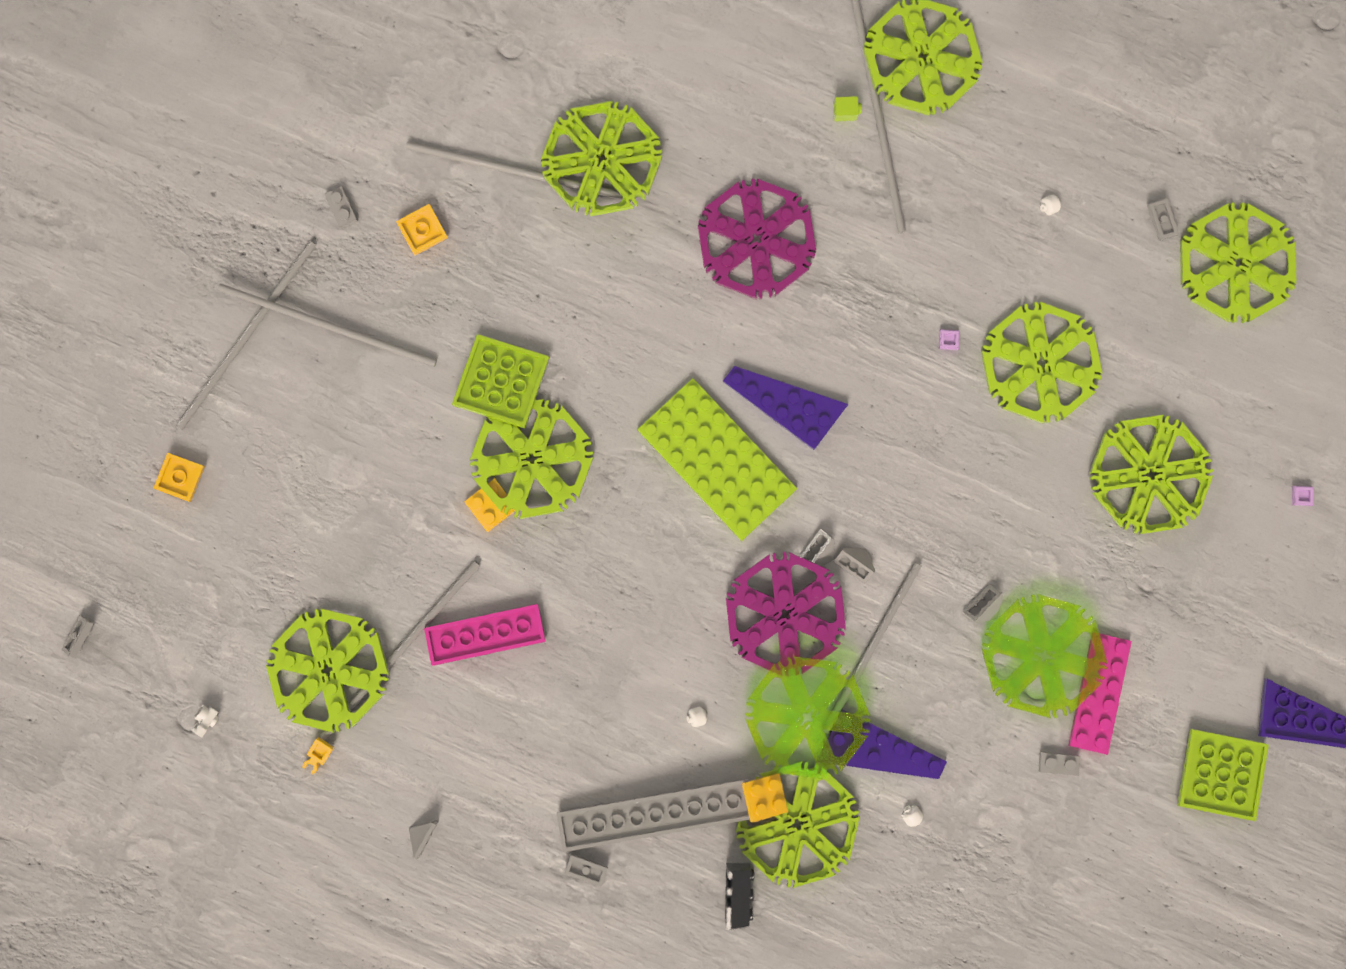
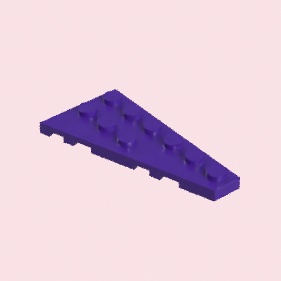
(794, 408)
(1299, 719)
(887, 753)

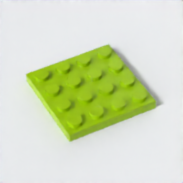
(501, 381)
(1223, 775)

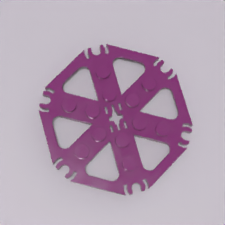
(771, 246)
(783, 596)

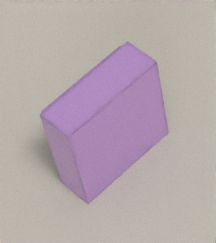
(949, 339)
(1302, 495)

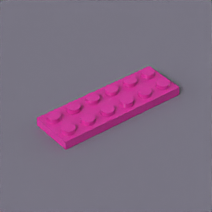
(484, 634)
(1097, 714)

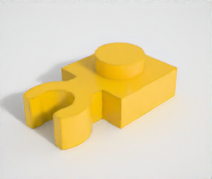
(319, 753)

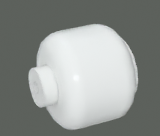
(1050, 204)
(697, 716)
(912, 815)

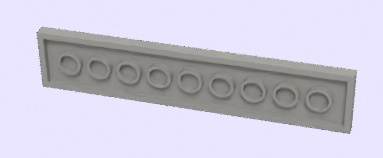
(653, 815)

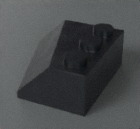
(738, 895)

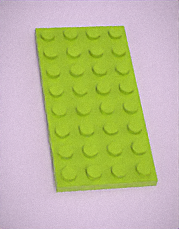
(717, 459)

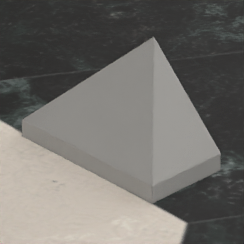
(819, 549)
(856, 562)
(985, 605)
(420, 836)

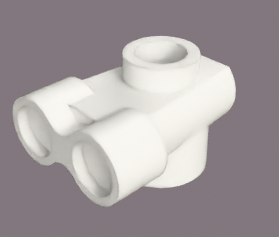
(206, 717)

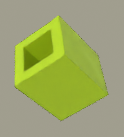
(846, 108)

